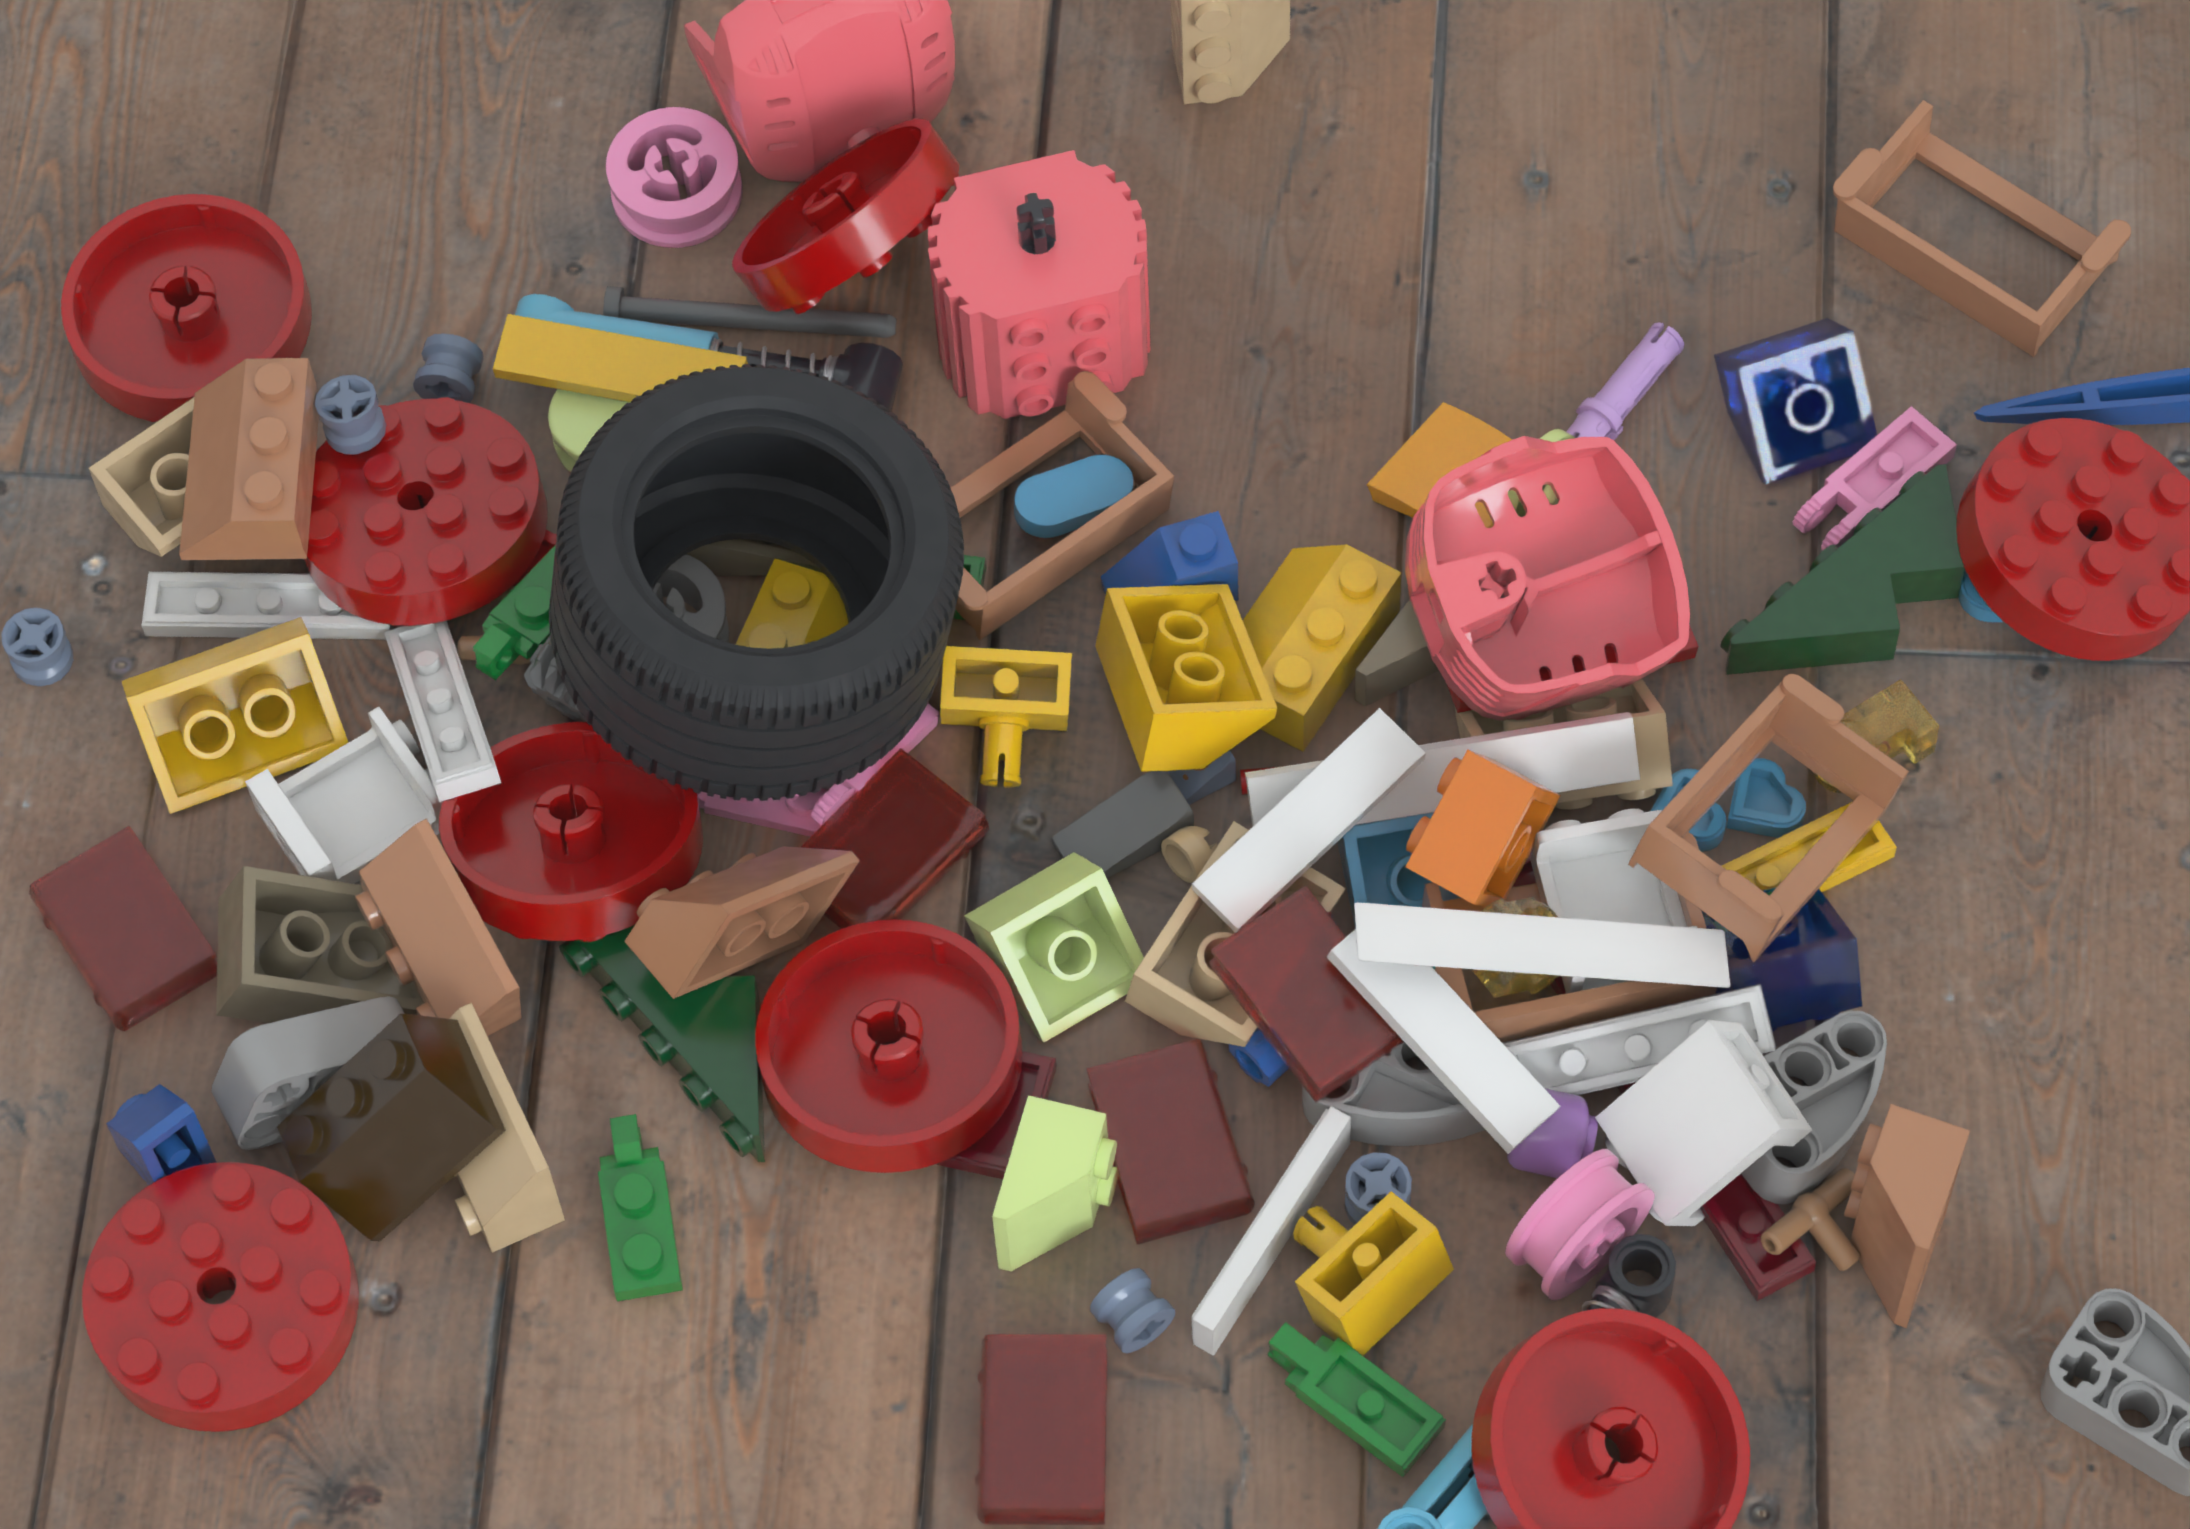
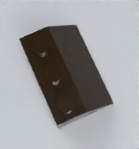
(393, 1124)

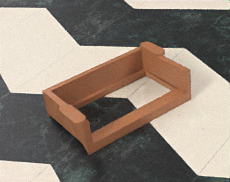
(1876, 171)
(1097, 419)
(1811, 731)
(1573, 1008)

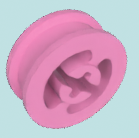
(649, 197)
(1579, 1223)

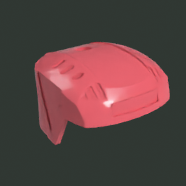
(824, 74)
(1545, 582)

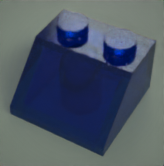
(1797, 399)
(1805, 970)

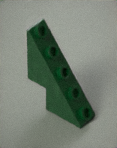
(1850, 595)
(700, 1033)

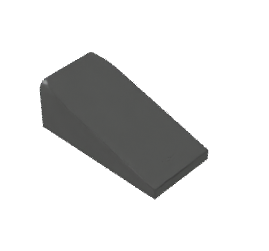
(1127, 824)

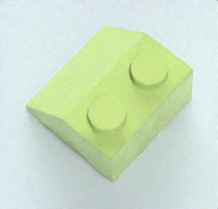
(1059, 944)
(1052, 1180)

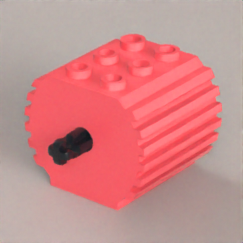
(1039, 281)

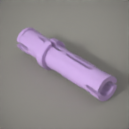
(1608, 408)

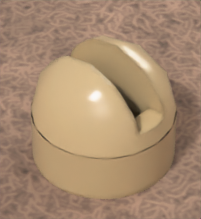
(1187, 852)

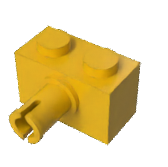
(1005, 696)
(1371, 1272)

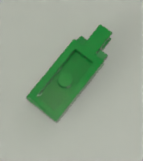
(517, 622)
(638, 1216)
(1357, 1397)

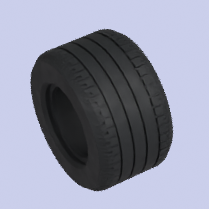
(776, 464)

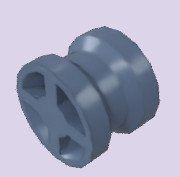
(448, 368)
(339, 403)
(39, 631)
(1378, 1176)
(1132, 1310)

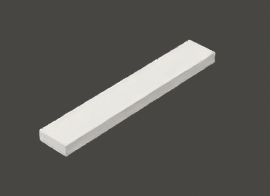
(1554, 755)

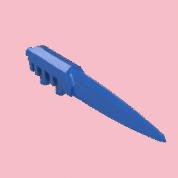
(2124, 400)

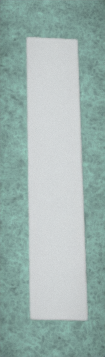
(1541, 945)

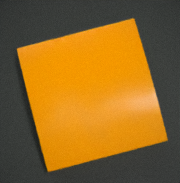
(1436, 448)

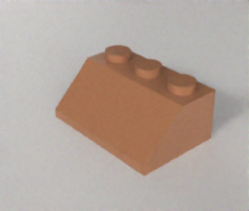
(252, 463)
(736, 915)
(436, 932)
(1901, 1202)

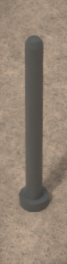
(747, 316)

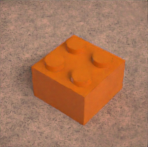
(1480, 829)

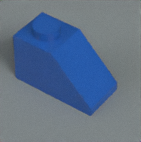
(1179, 555)
(159, 1134)

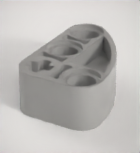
(287, 1060)
(1832, 1103)
(1397, 1105)
(2134, 1372)

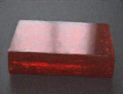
(906, 835)
(124, 929)
(1299, 997)
(1172, 1141)
(1042, 1429)

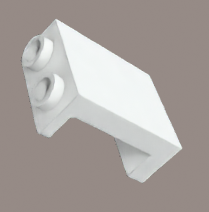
(349, 802)
(1587, 876)
(1700, 1120)

